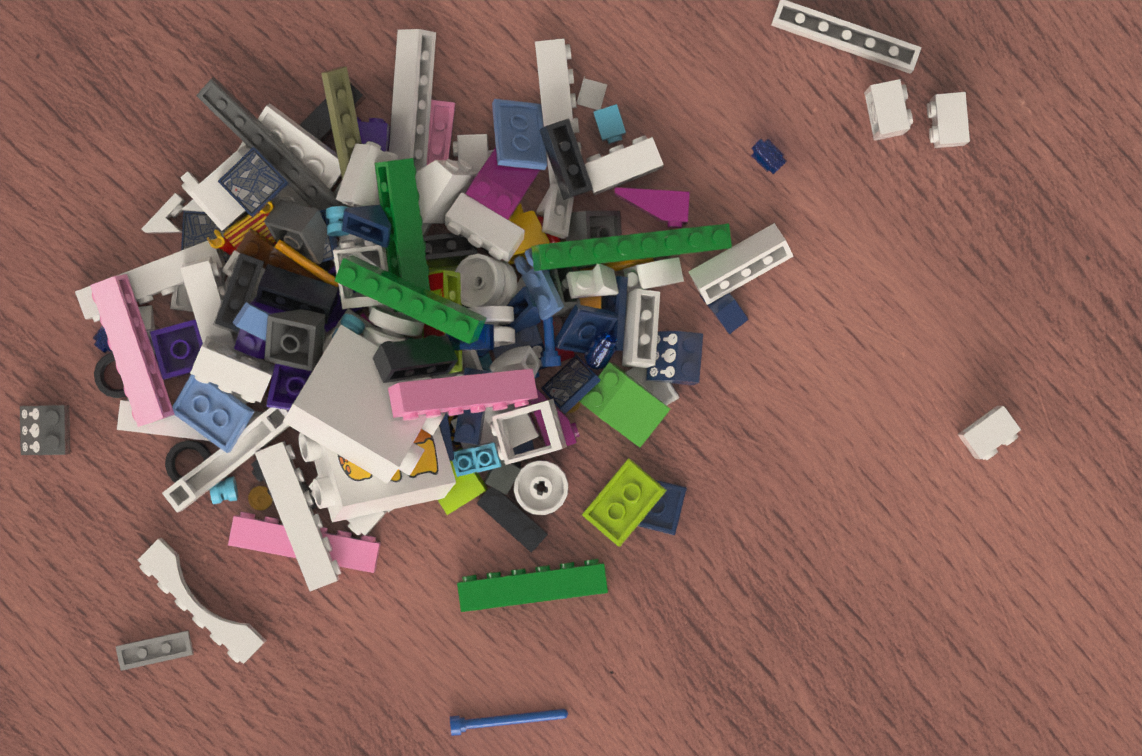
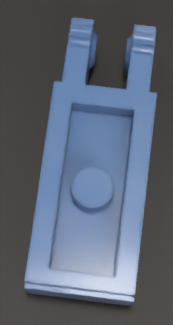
(540, 286)

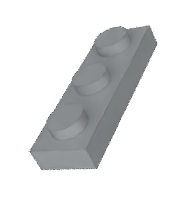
(154, 650)

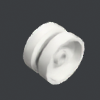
(486, 281)
(499, 316)
(393, 326)
(528, 494)

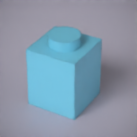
(610, 124)

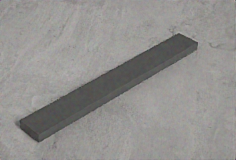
(257, 135)

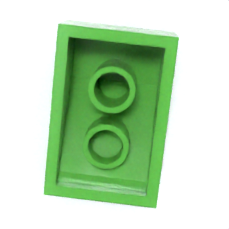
(625, 404)

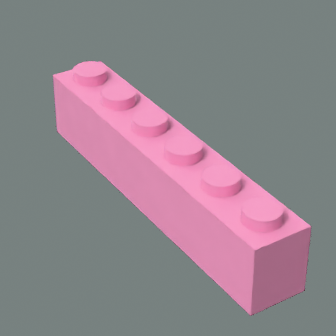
(132, 350)
(462, 393)
(271, 537)

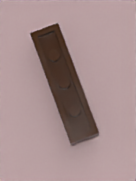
(263, 249)

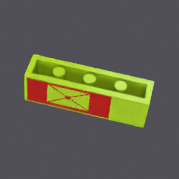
(447, 285)

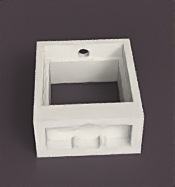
(348, 298)
(552, 425)

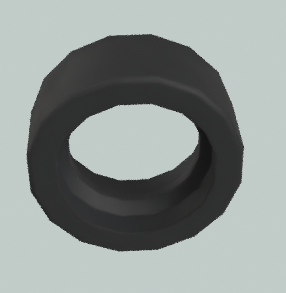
(100, 380)
(179, 447)

